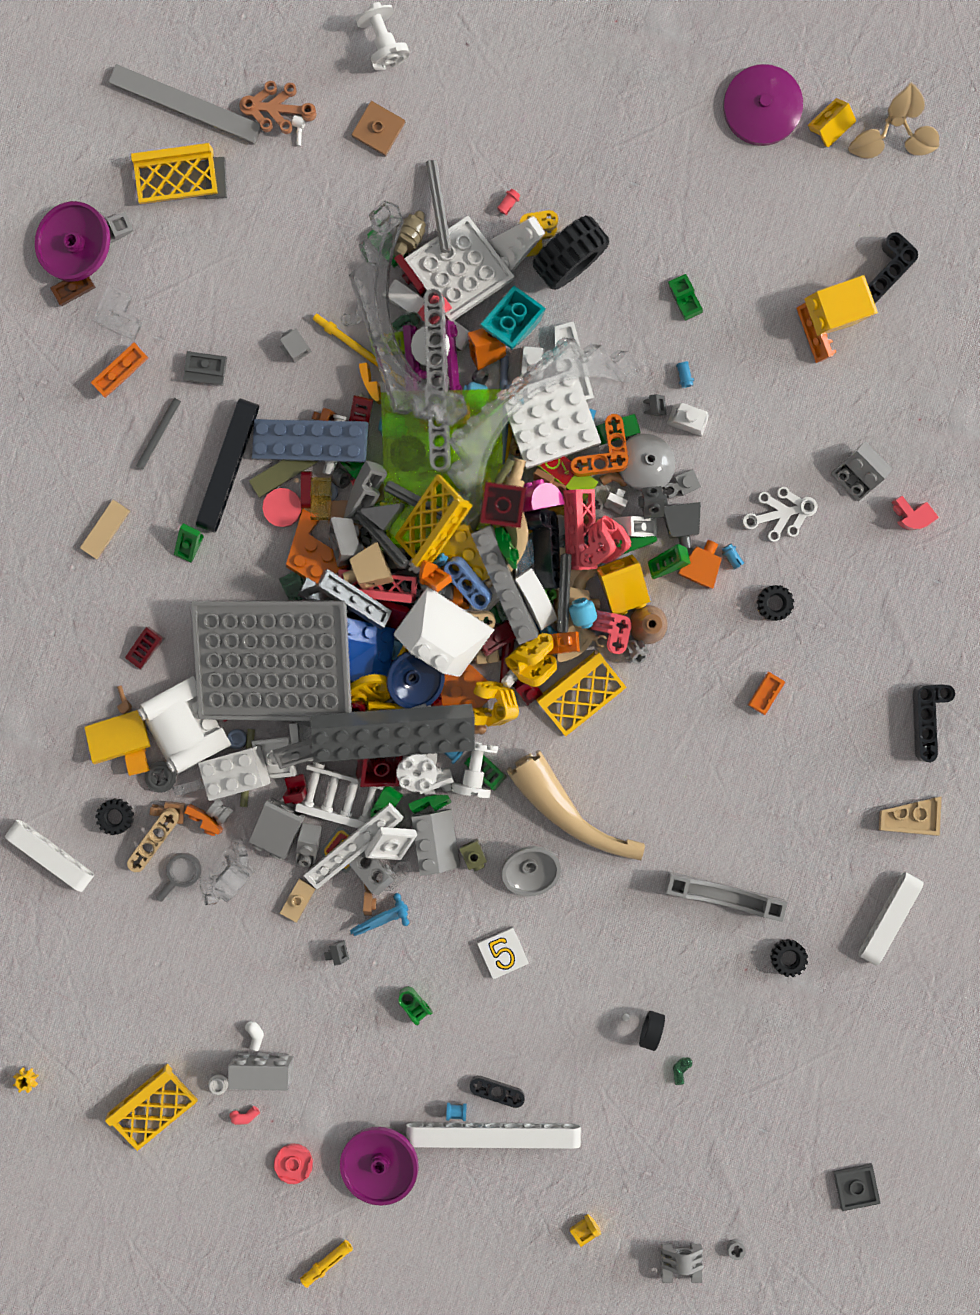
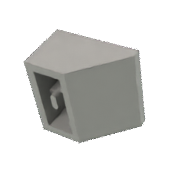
(862, 471)

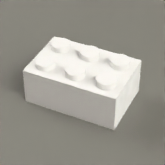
(234, 773)

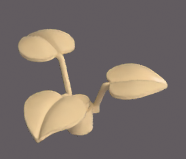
(905, 104)

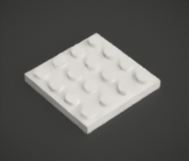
(465, 273)
(554, 424)

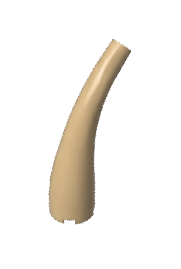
(542, 788)

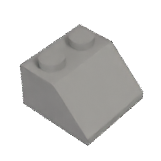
(344, 540)

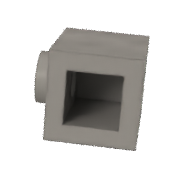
(294, 345)

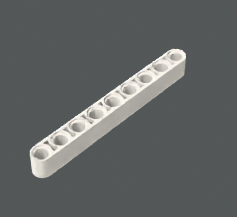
(494, 1135)

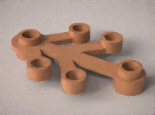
(275, 107)

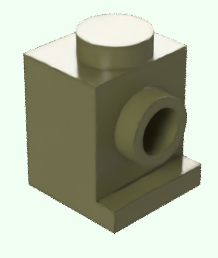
(473, 848)

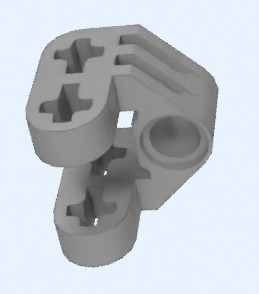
(682, 1262)

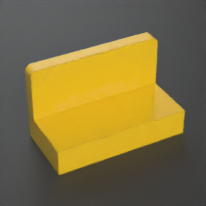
(833, 121)

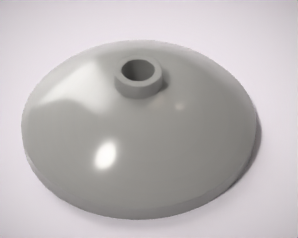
(641, 472)
(531, 878)

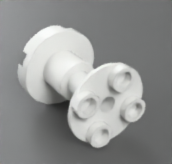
(388, 50)
(417, 772)
(474, 776)

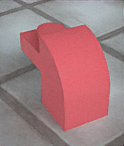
(913, 519)

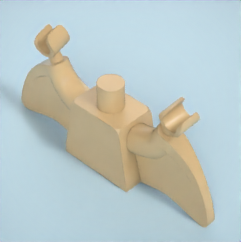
(577, 590)

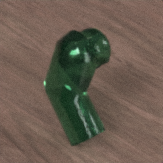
(404, 319)
(679, 1068)

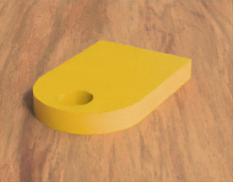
(368, 689)

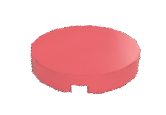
(282, 507)
(293, 1163)

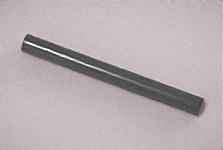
(158, 433)

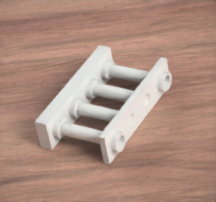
(326, 811)

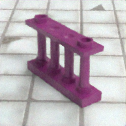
(452, 370)

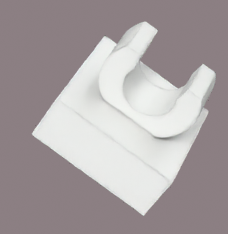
(616, 501)

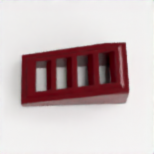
(364, 402)
(149, 652)

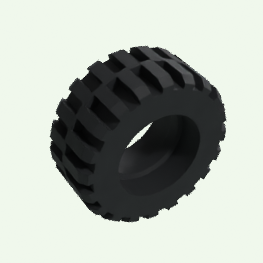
(570, 252)

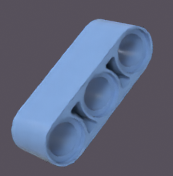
(468, 592)

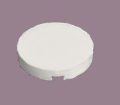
(419, 347)

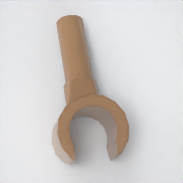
(125, 706)

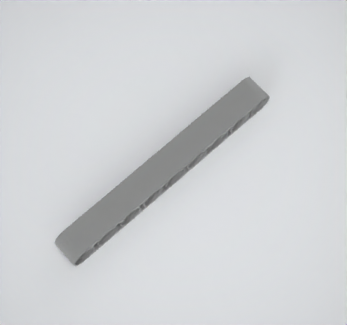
(433, 371)

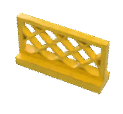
(174, 156)
(440, 531)
(572, 678)
(137, 1098)

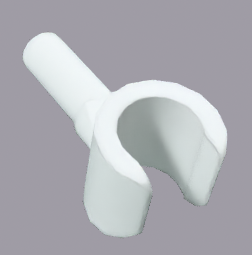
(299, 123)

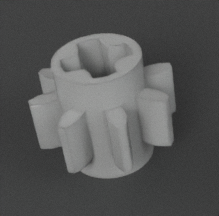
(635, 652)

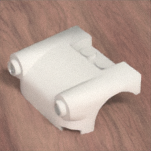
(177, 727)

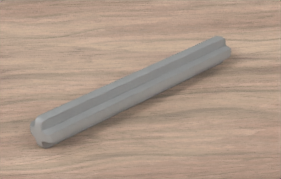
(438, 206)

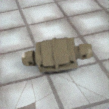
(410, 233)

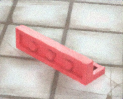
(575, 527)
(389, 595)

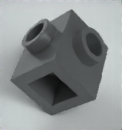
(651, 498)

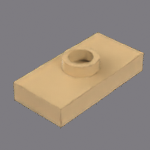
(298, 900)

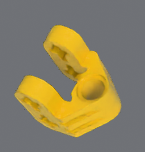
(542, 219)
(531, 661)
(503, 710)

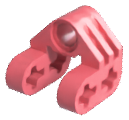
(603, 539)
(606, 623)

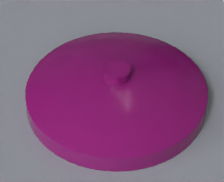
(763, 105)
(72, 241)
(379, 1166)

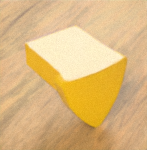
(585, 1230)

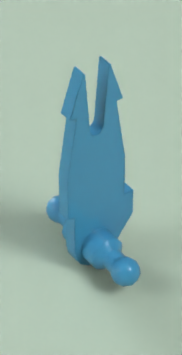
(399, 911)

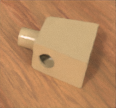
(369, 568)

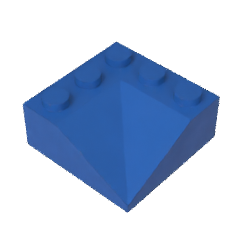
(369, 649)

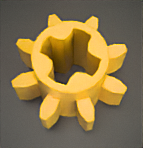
(20, 1080)

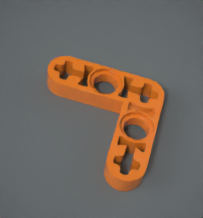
(614, 452)

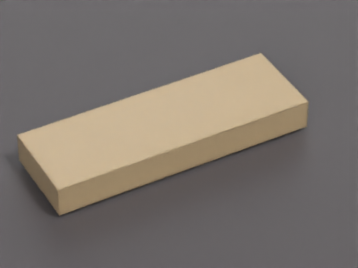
(105, 529)

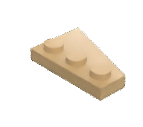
(913, 818)

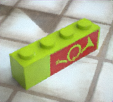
(562, 474)

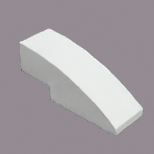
(535, 598)

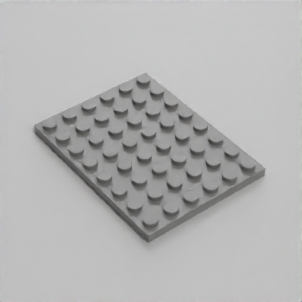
(271, 659)

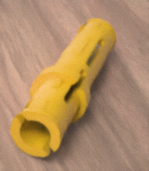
(319, 1269)

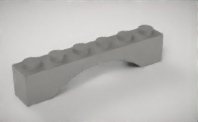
(504, 585)
(725, 895)

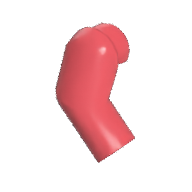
(244, 1119)

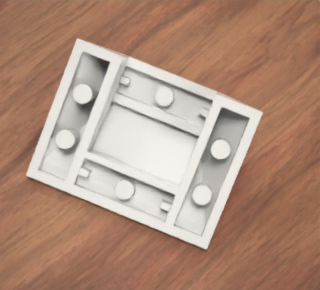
(442, 633)

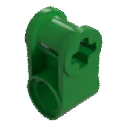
(387, 796)
(415, 1008)

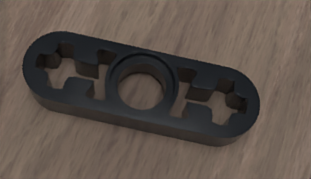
(512, 1091)

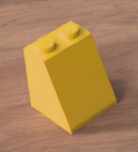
(841, 305)
(623, 585)

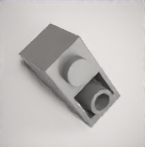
(308, 845)

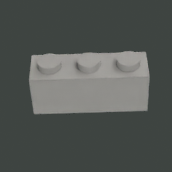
(435, 842)

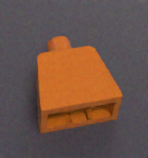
(485, 348)
(703, 565)

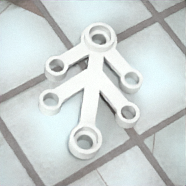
(783, 513)

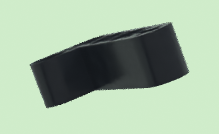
(897, 262)
(546, 546)
(929, 722)

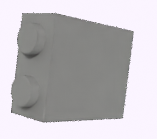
(276, 828)

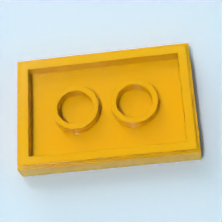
(116, 737)

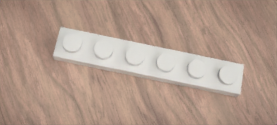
(351, 846)

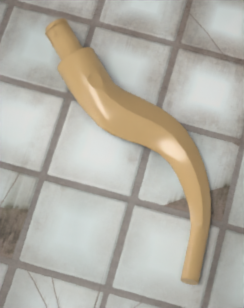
(518, 536)

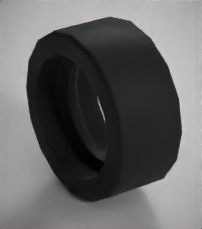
(652, 1030)

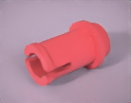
(508, 202)

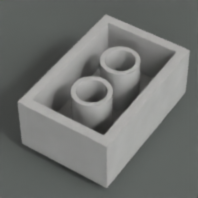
(260, 1072)

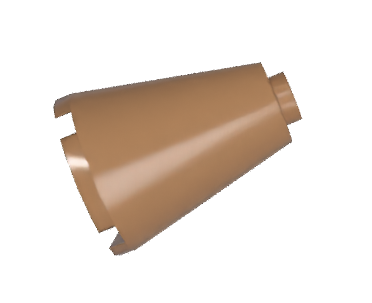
(640, 624)

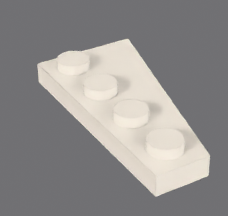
(517, 242)

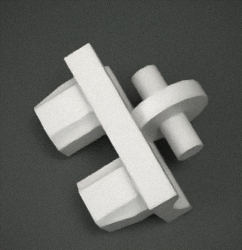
(444, 780)

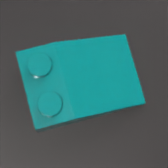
(513, 318)

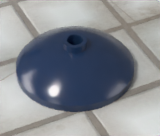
(422, 689)

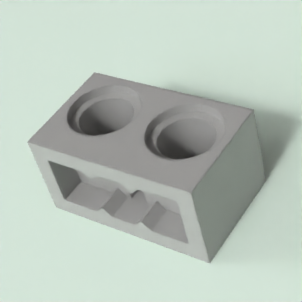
(369, 874)

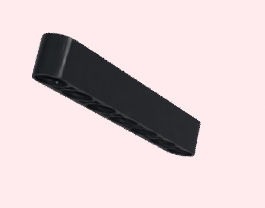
(227, 465)

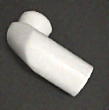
(256, 1034)

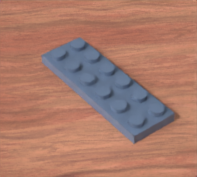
(310, 440)

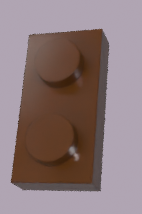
(70, 290)

